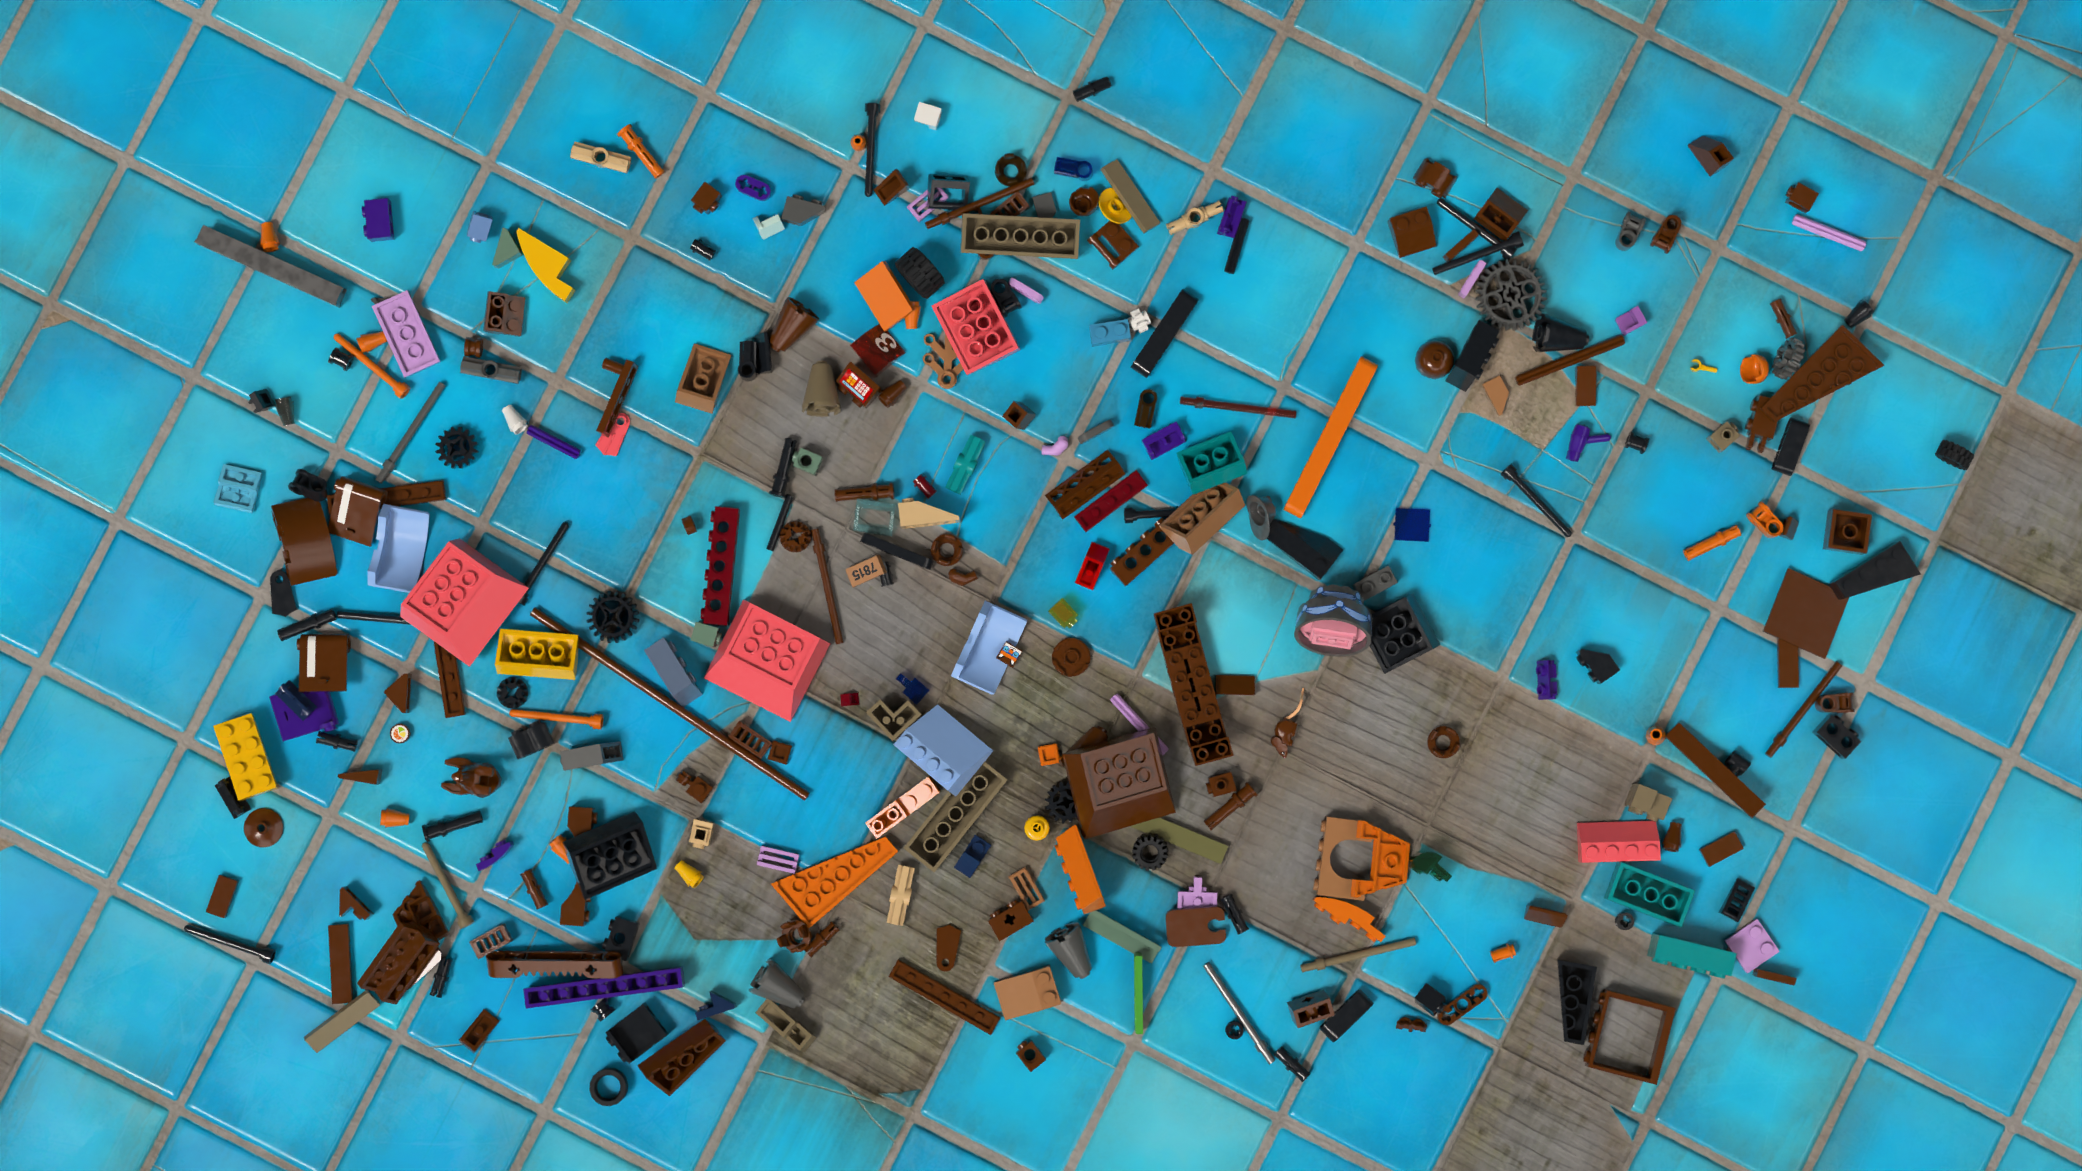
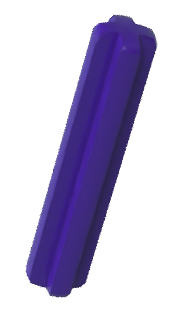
(553, 442)

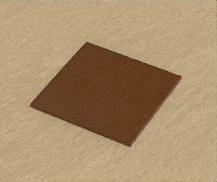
(1805, 613)

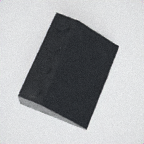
(610, 855)

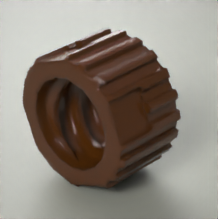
(689, 525)

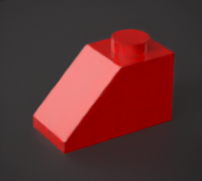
(1092, 565)

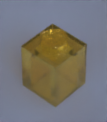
(1063, 614)

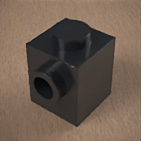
(1430, 1000)

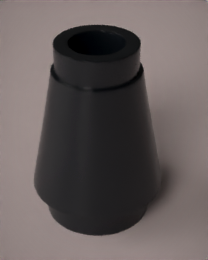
(1860, 313)

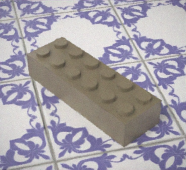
(1020, 236)
(954, 817)

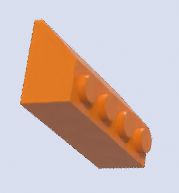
(1080, 871)

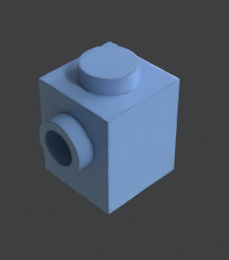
(479, 226)

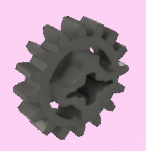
(1788, 358)

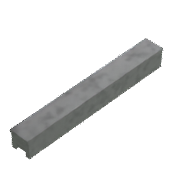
(270, 266)

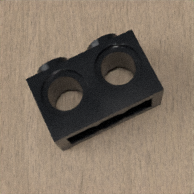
(1834, 740)

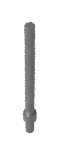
(1260, 1045)

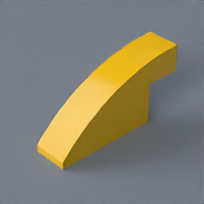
(546, 264)

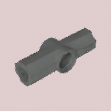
(479, 368)

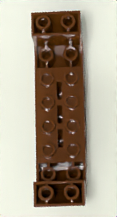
(1192, 685)

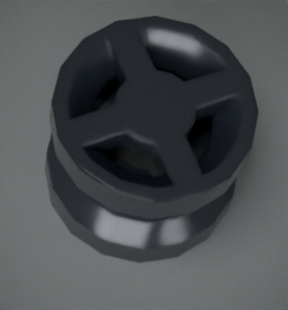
(603, 1009)

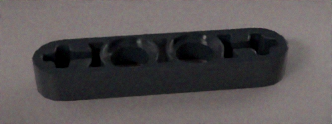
(897, 551)

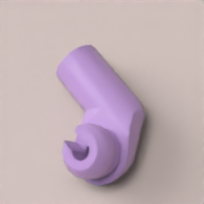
(1060, 446)

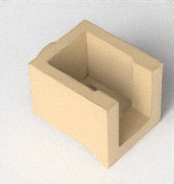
(702, 825)

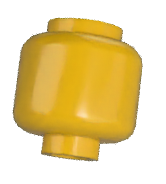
(1042, 822)

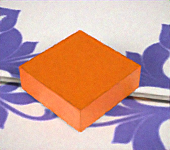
(1048, 754)

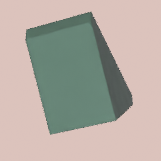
(506, 250)

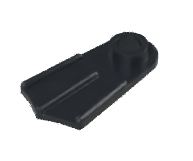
(281, 595)

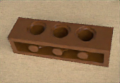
(1125, 574)

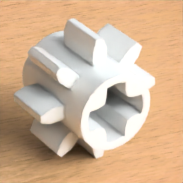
(1139, 320)

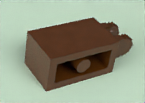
(1759, 425)

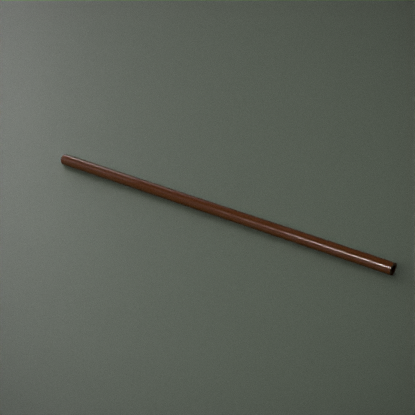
(674, 706)

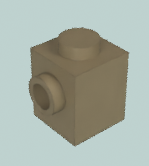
(1723, 436)

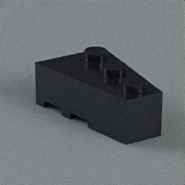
(1473, 355)

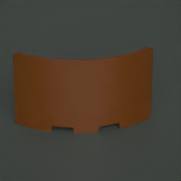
(305, 540)

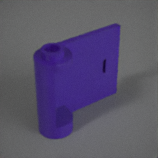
(321, 718)

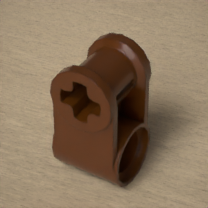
(1664, 236)
(1837, 703)

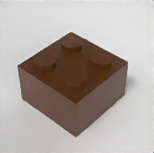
(1847, 531)

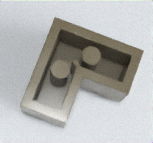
(893, 723)
(1647, 801)

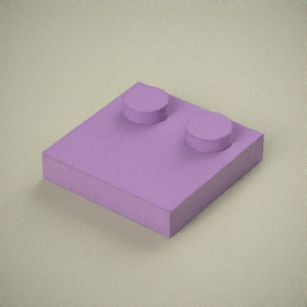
(1751, 945)

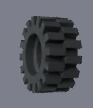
(1954, 455)
(1145, 862)

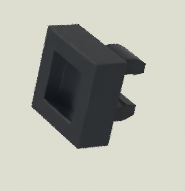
(261, 400)

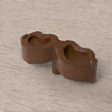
(1407, 1023)

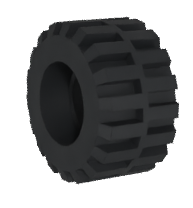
(920, 272)

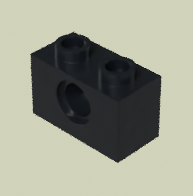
(629, 929)

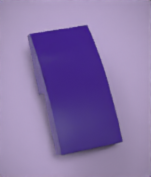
(499, 852)

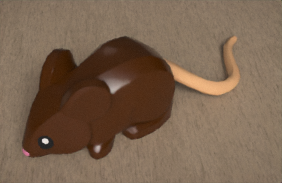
(1285, 730)

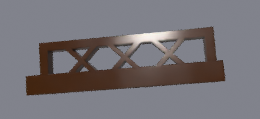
(1087, 486)

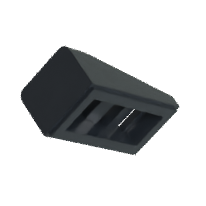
(1743, 903)

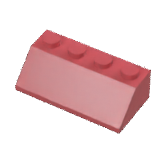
(1618, 841)

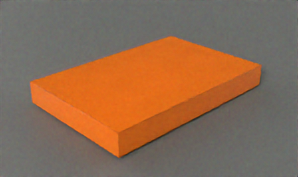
(884, 296)

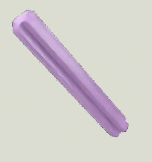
(1829, 232)
(1133, 718)

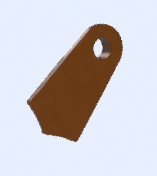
(947, 946)

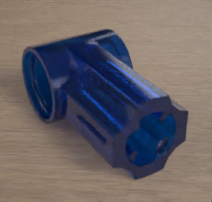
(1071, 168)

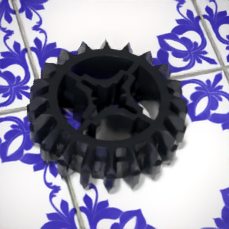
(601, 605)

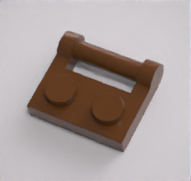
(1118, 239)

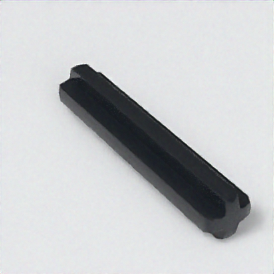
(1236, 246)

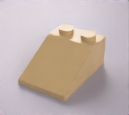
(918, 514)

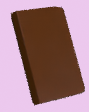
(1234, 685)
(1545, 916)

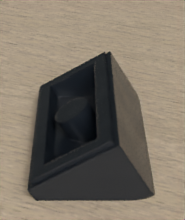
(764, 362)

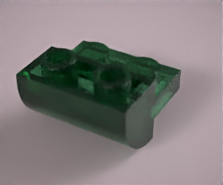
(1427, 861)

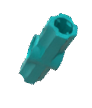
(965, 464)

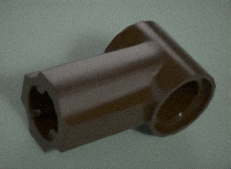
(1145, 411)

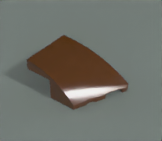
(421, 909)

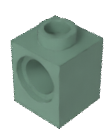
(813, 467)
(706, 634)

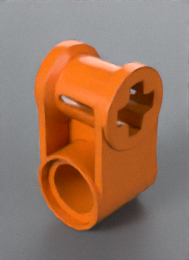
(1764, 520)

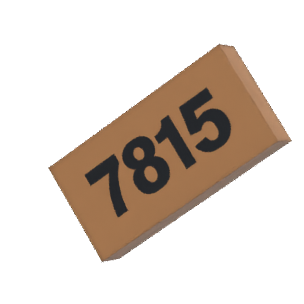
(866, 571)

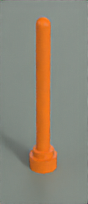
(400, 389)
(594, 721)

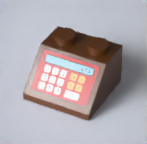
(858, 386)

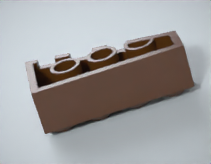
(682, 1057)

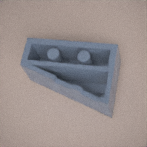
(673, 672)

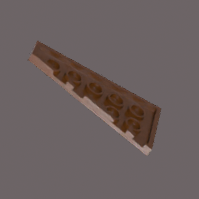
(1829, 368)

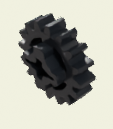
(461, 441)
(1053, 805)

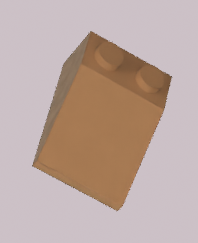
(702, 378)
(1027, 993)

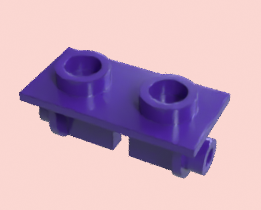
(1231, 217)
(1546, 689)

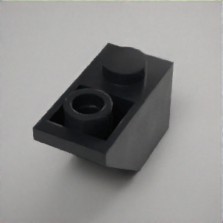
(1599, 665)

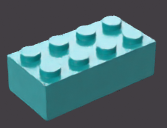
(1649, 894)
(1691, 954)

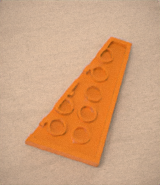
(823, 886)

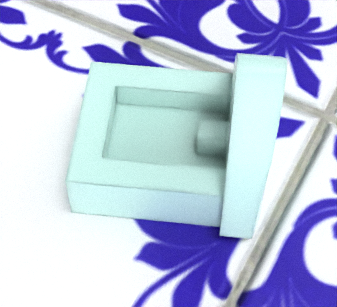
(768, 227)

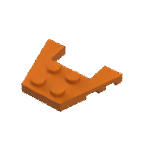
(1388, 863)

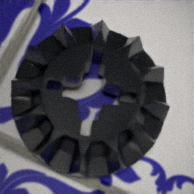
(511, 702)

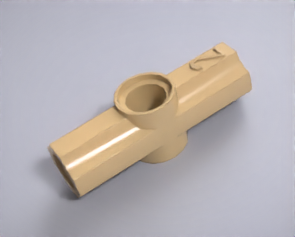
(589, 153)
(900, 895)

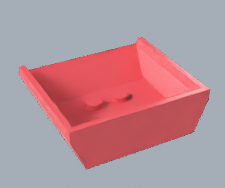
(462, 600)
(767, 660)

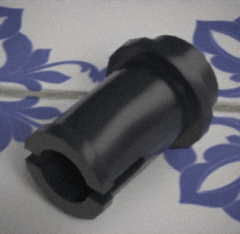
(702, 249)
(886, 579)

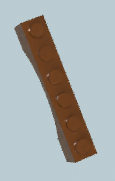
(574, 909)

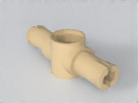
(1203, 212)

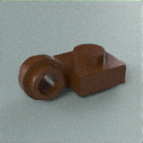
(698, 788)

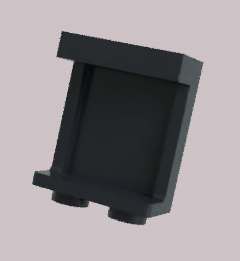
(636, 1033)

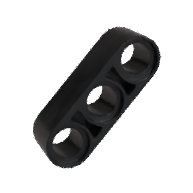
(1790, 446)
(1346, 1015)

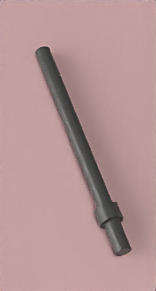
(389, 464)

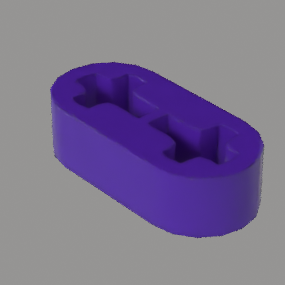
(755, 184)

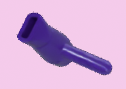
(1580, 438)

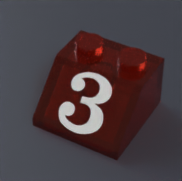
(877, 349)

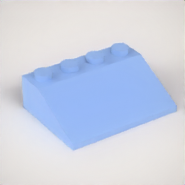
(944, 749)

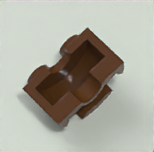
(1435, 177)

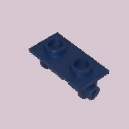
(296, 700)

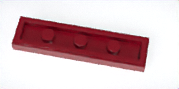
(1110, 501)

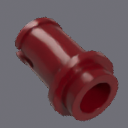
(924, 486)

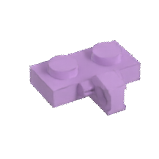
(1196, 896)

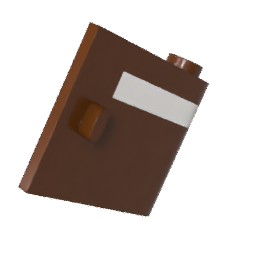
(356, 510)
(323, 662)

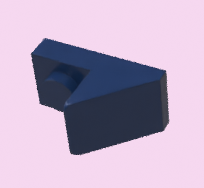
(972, 856)
(720, 1004)

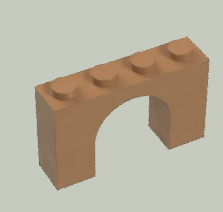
(1328, 881)

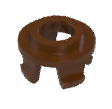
(939, 541)
(1454, 742)
(787, 939)

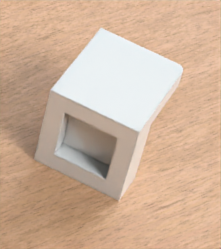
(928, 115)

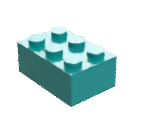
(1212, 463)

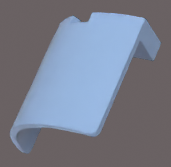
(400, 548)
(978, 658)

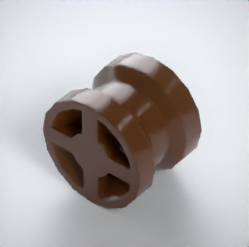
(473, 347)

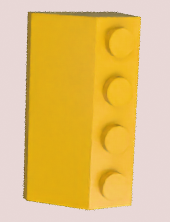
(537, 654)

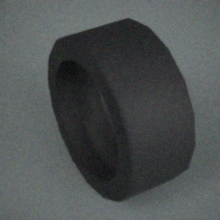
(623, 1086)

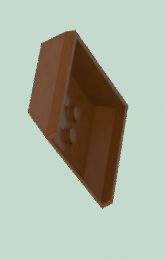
(1119, 783)

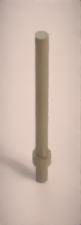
(1321, 963)

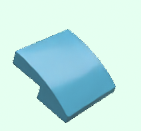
(238, 488)

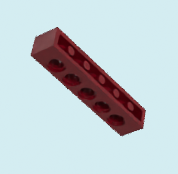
(721, 616)

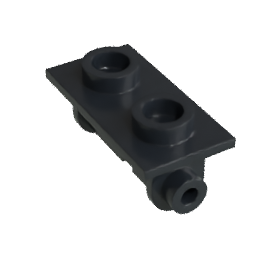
(228, 794)

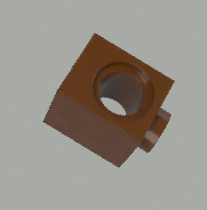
(1801, 197)
(1036, 1061)

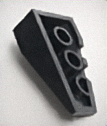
(1304, 547)

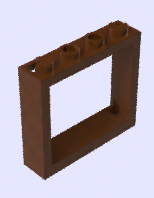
(1660, 1043)

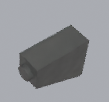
(591, 755)

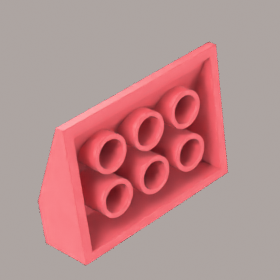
(976, 327)

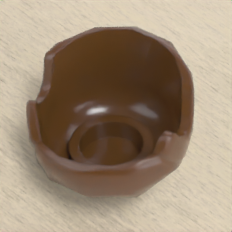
(1084, 201)

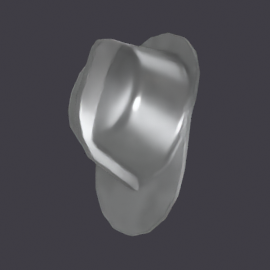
(1261, 515)

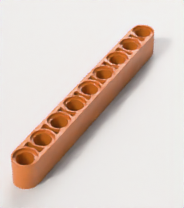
(1330, 437)

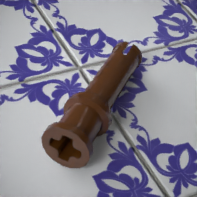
(875, 492)
(1238, 800)

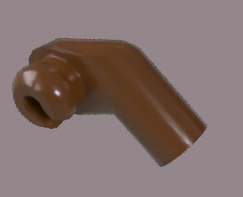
(961, 579)

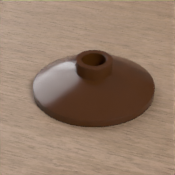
(273, 827)

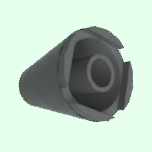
(1070, 949)
(776, 986)

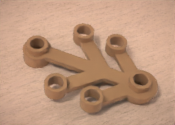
(947, 356)

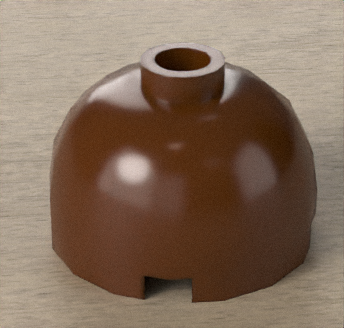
(1434, 359)

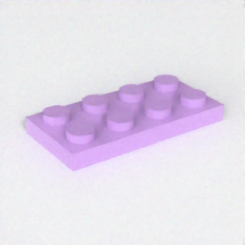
(406, 333)

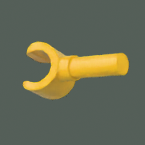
(1702, 367)

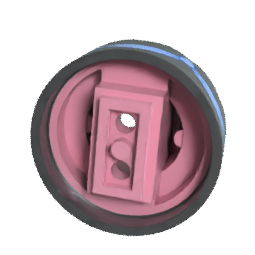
(1334, 622)

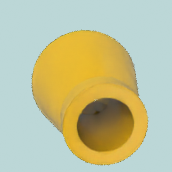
(689, 874)

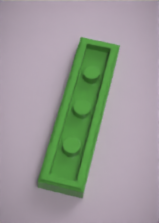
(1138, 993)

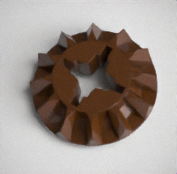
(792, 545)

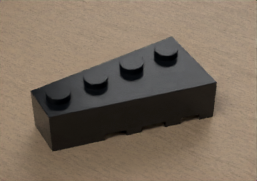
(1881, 569)
(1576, 993)

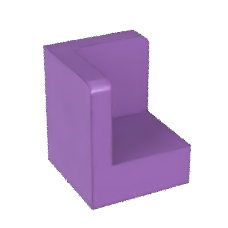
(1631, 321)

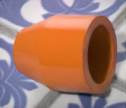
(858, 146)

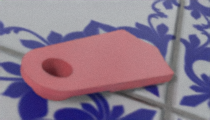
(612, 445)

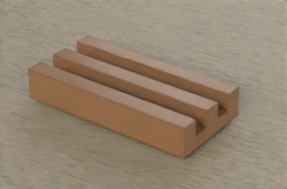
(1018, 874)

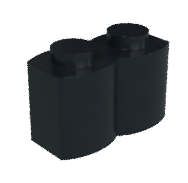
(531, 740)

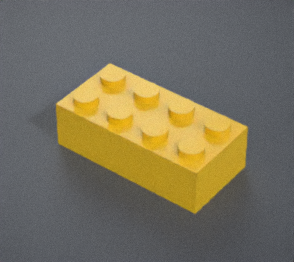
(245, 757)

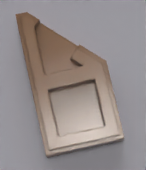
(1497, 393)

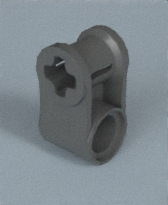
(1630, 228)

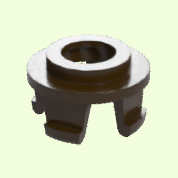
(1007, 159)

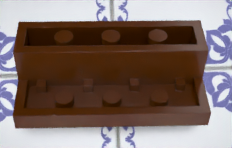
(399, 961)

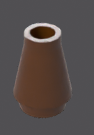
(892, 393)
(1672, 839)

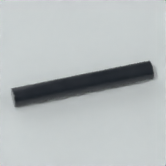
(779, 523)

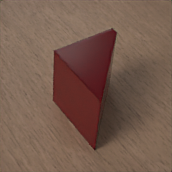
(849, 699)

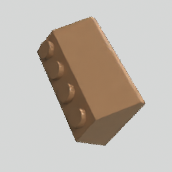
(1202, 516)

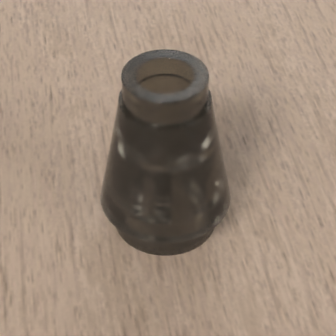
(285, 409)

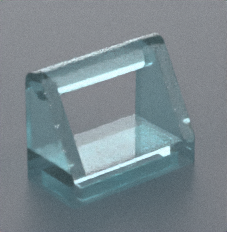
(876, 506)

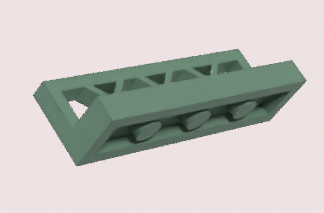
(1121, 935)

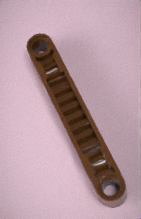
(605, 963)

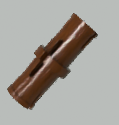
(1783, 318)
(534, 889)
(822, 939)

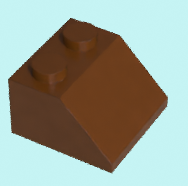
(1412, 232)

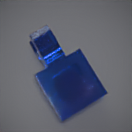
(914, 689)

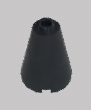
(1557, 335)

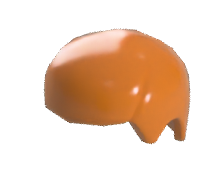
(1754, 369)

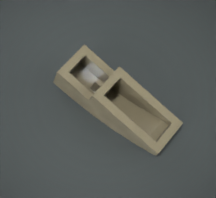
(786, 1025)

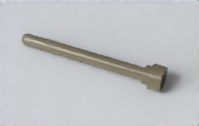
(464, 919)

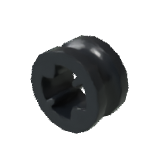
(1620, 917)
(1228, 1029)

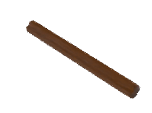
(1570, 360)

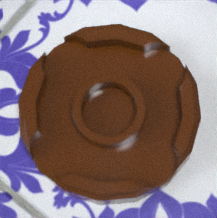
(1071, 657)

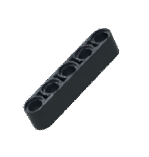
(1164, 333)

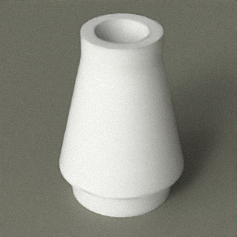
(515, 421)

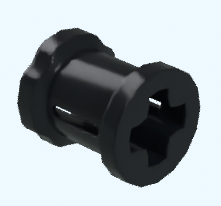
(341, 359)
(1636, 442)

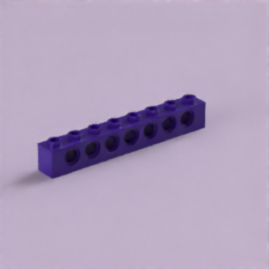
(604, 988)

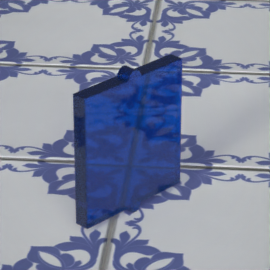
(1412, 524)

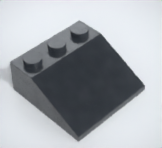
(1401, 633)

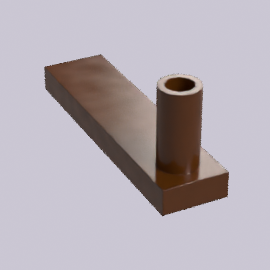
(627, 373)

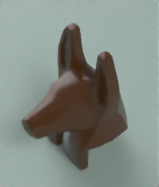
(472, 778)

